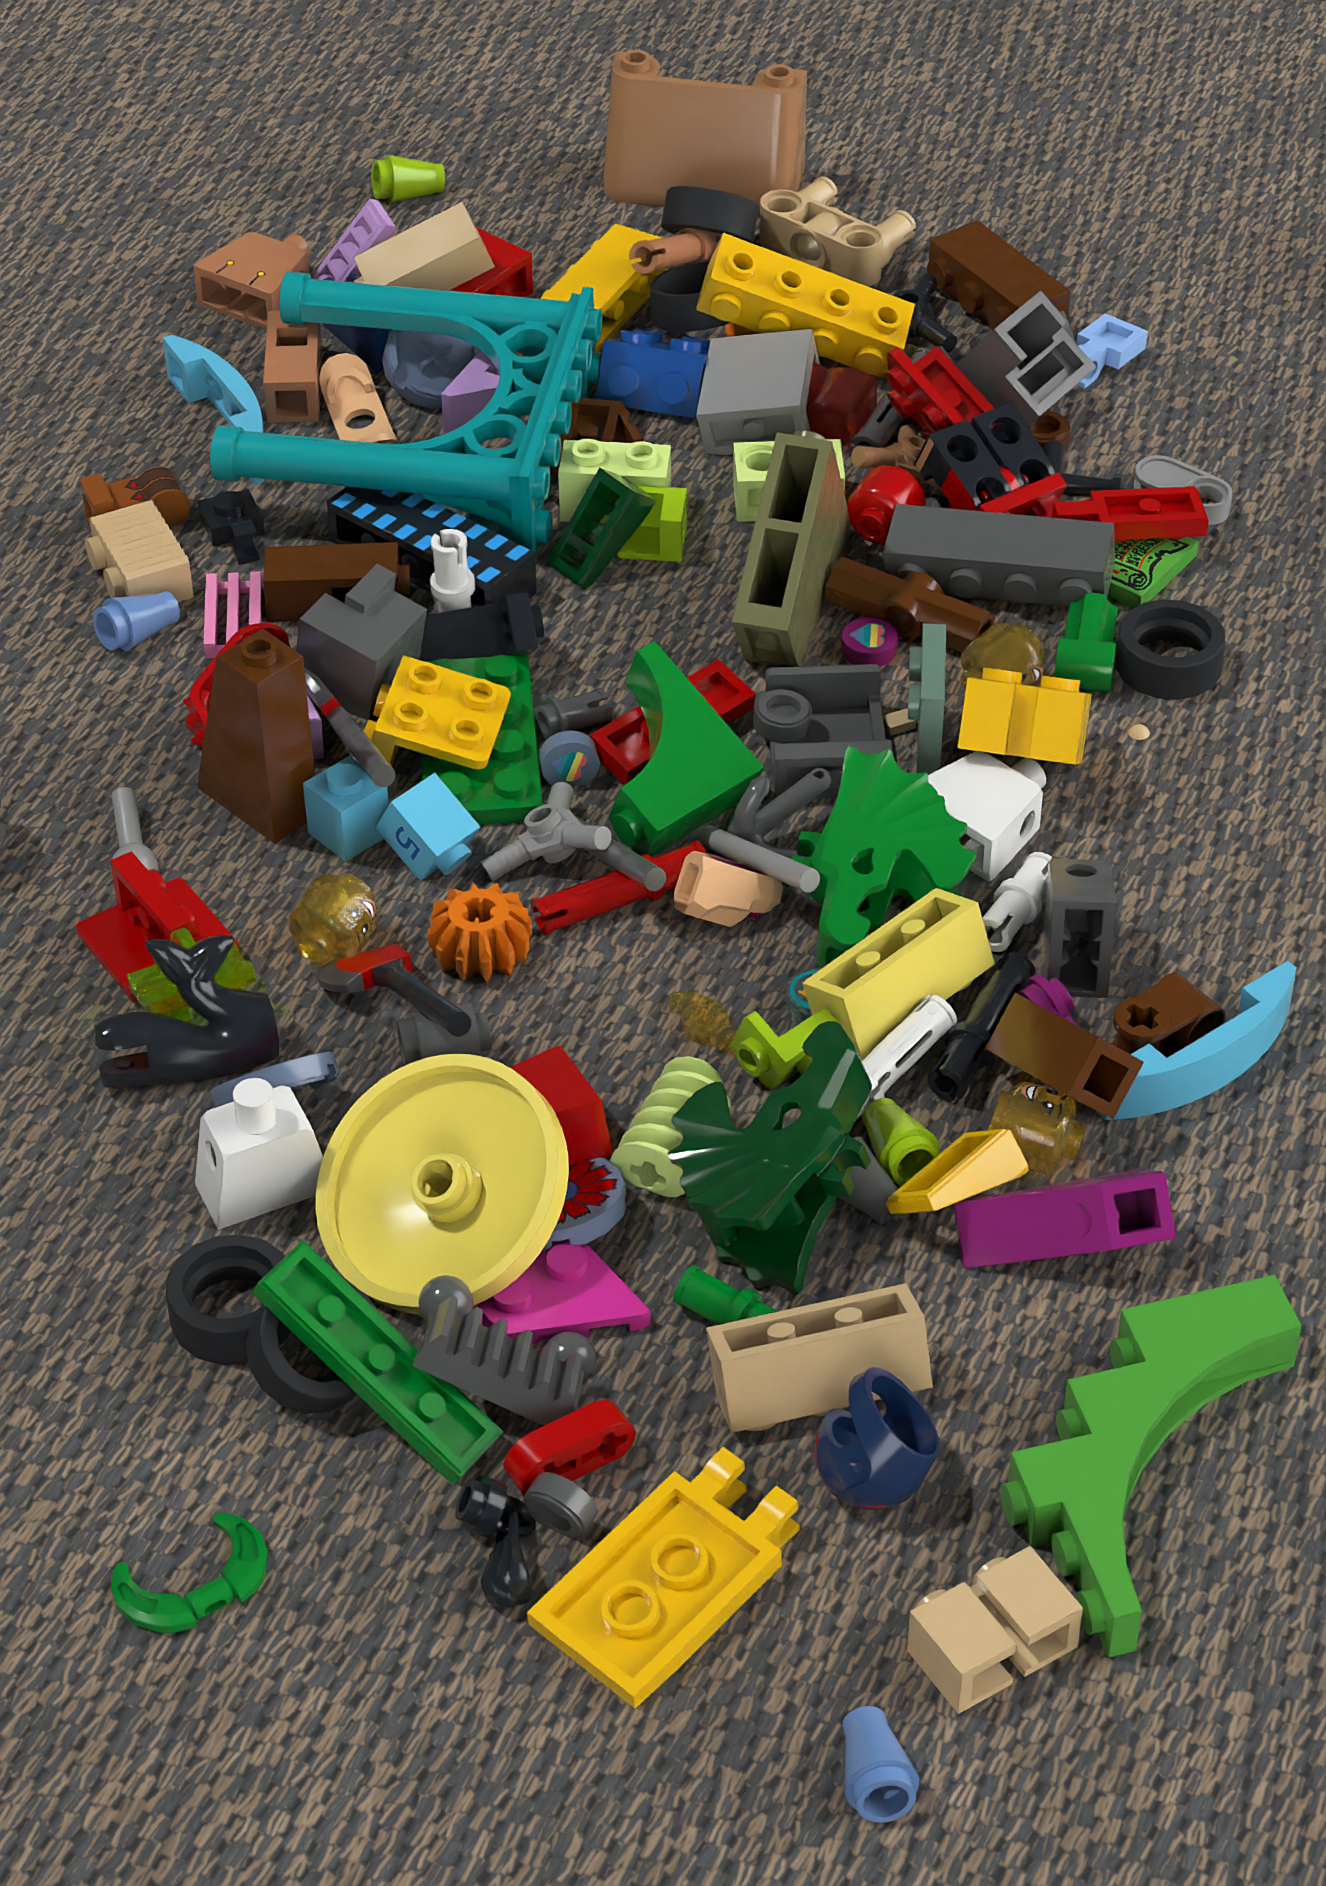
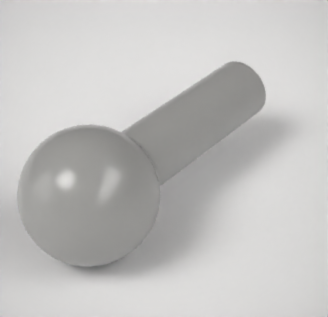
(129, 828)

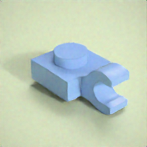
(1110, 343)

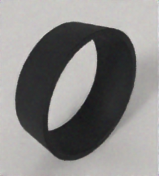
(676, 296)

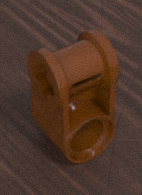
(1166, 1017)

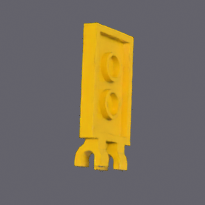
(666, 1578)

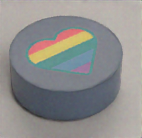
(569, 758)

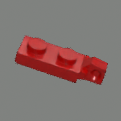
(1142, 512)

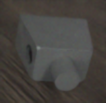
(1082, 905)

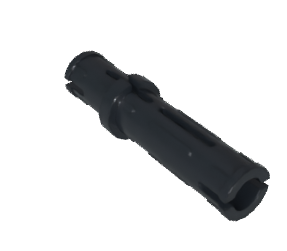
(967, 1039)

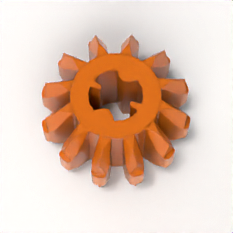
(479, 931)

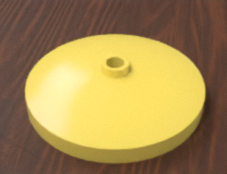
(440, 1176)

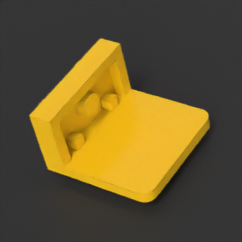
(438, 714)

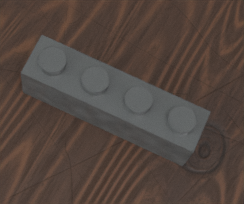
(1002, 554)

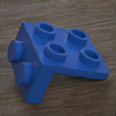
(652, 372)

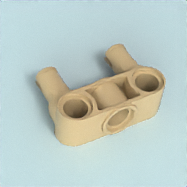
(815, 233)

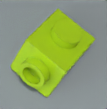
(774, 1057)

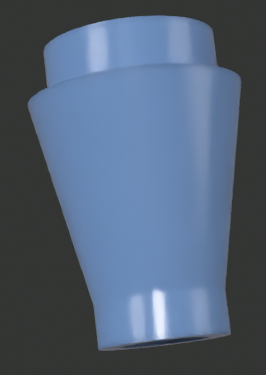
(132, 619)
(877, 1770)

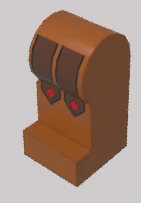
(153, 484)

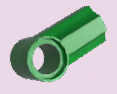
(1088, 644)

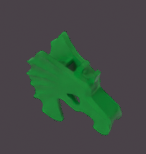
(879, 843)

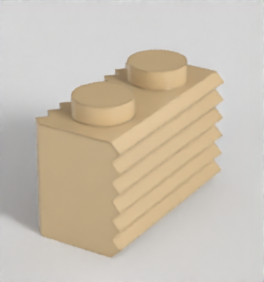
(138, 553)

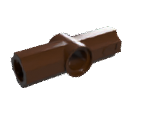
(905, 602)

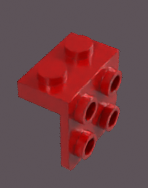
(932, 391)

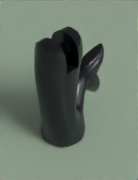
(238, 1036)

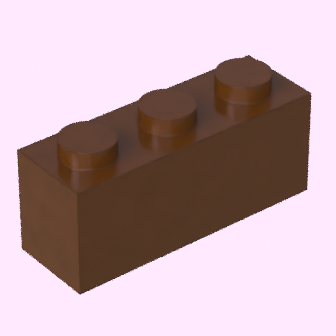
(989, 274)

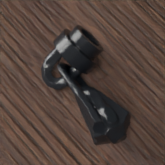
(506, 1573)

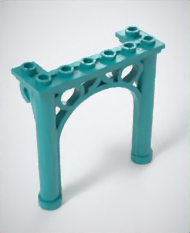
(451, 469)

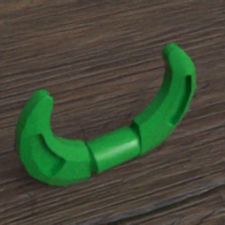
(170, 1612)

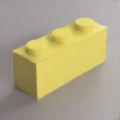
(922, 951)

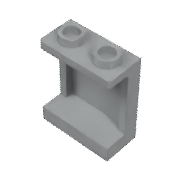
(755, 388)

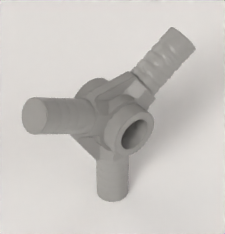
(550, 834)

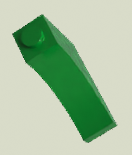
(693, 763)

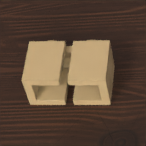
(1009, 1612)

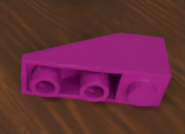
(1065, 1219)

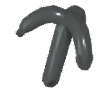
(754, 824)

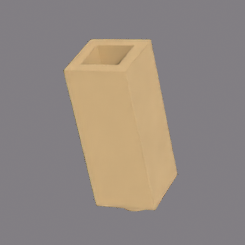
(428, 255)

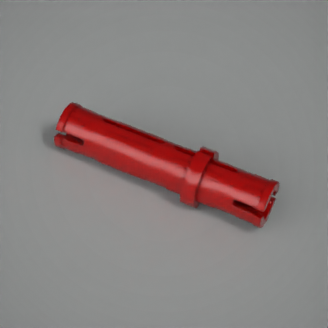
(606, 892)

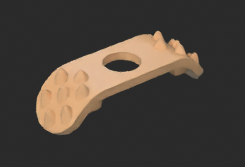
(351, 393)

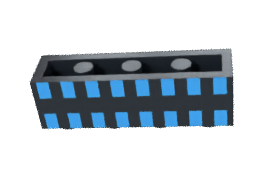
(409, 519)

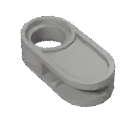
(1169, 472)

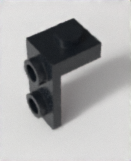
(484, 630)

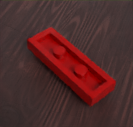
(625, 742)

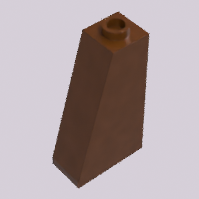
(259, 736)

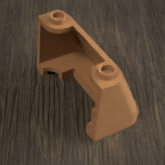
(702, 132)

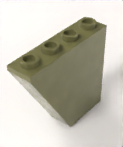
(792, 550)

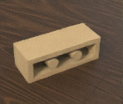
(807, 1356)

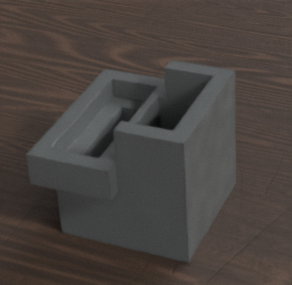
(1027, 360)
(362, 640)

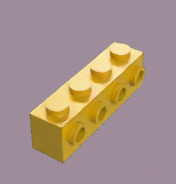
(763, 303)

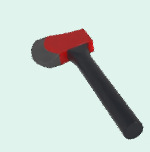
(392, 969)

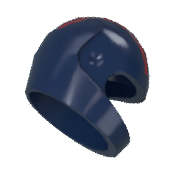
(875, 1458)

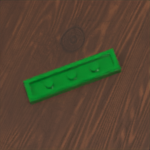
(376, 1362)

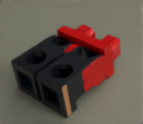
(992, 467)

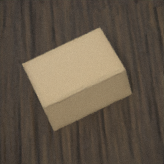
(898, 722)

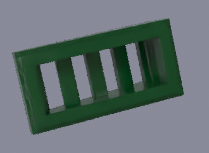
(622, 523)

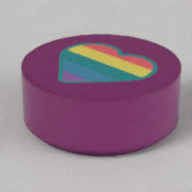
(869, 642)

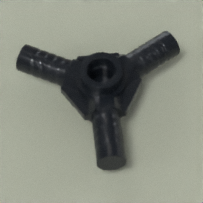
(923, 321)

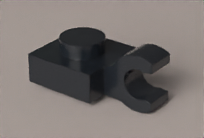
(234, 520)

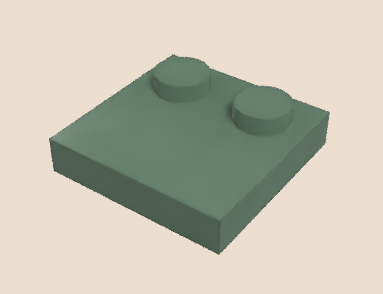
(928, 698)

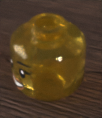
(1005, 649)
(334, 916)
(1041, 1124)

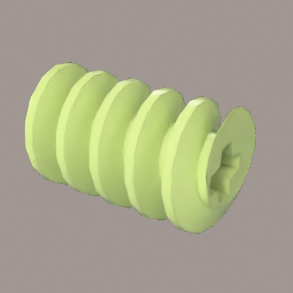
(645, 1146)

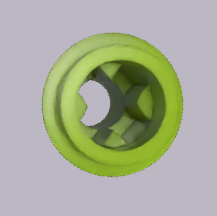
(405, 178)
(898, 1140)

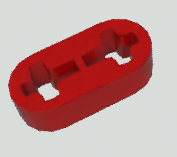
(571, 1445)

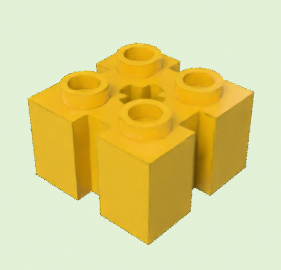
(1025, 719)

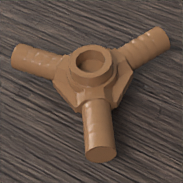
(898, 454)

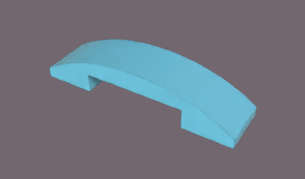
(204, 374)
(1217, 1055)

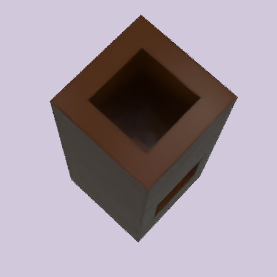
(302, 574)
(1064, 1055)

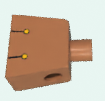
(248, 275)

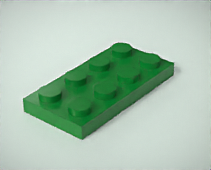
(511, 780)

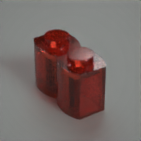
(840, 402)

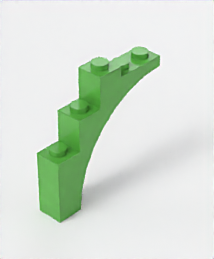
(1113, 1421)

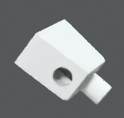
(995, 802)
(255, 1154)

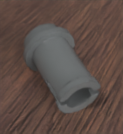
(573, 713)

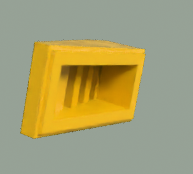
(962, 1170)

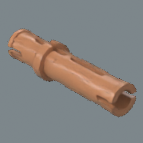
(666, 252)

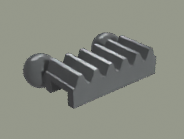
(493, 1366)

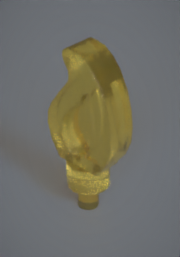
(703, 1020)

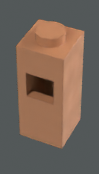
(292, 371)

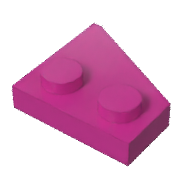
(565, 1292)

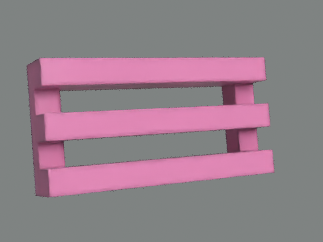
(233, 589)

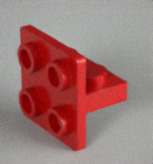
(143, 912)

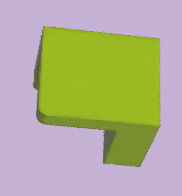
(663, 530)

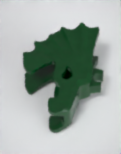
(770, 1185)

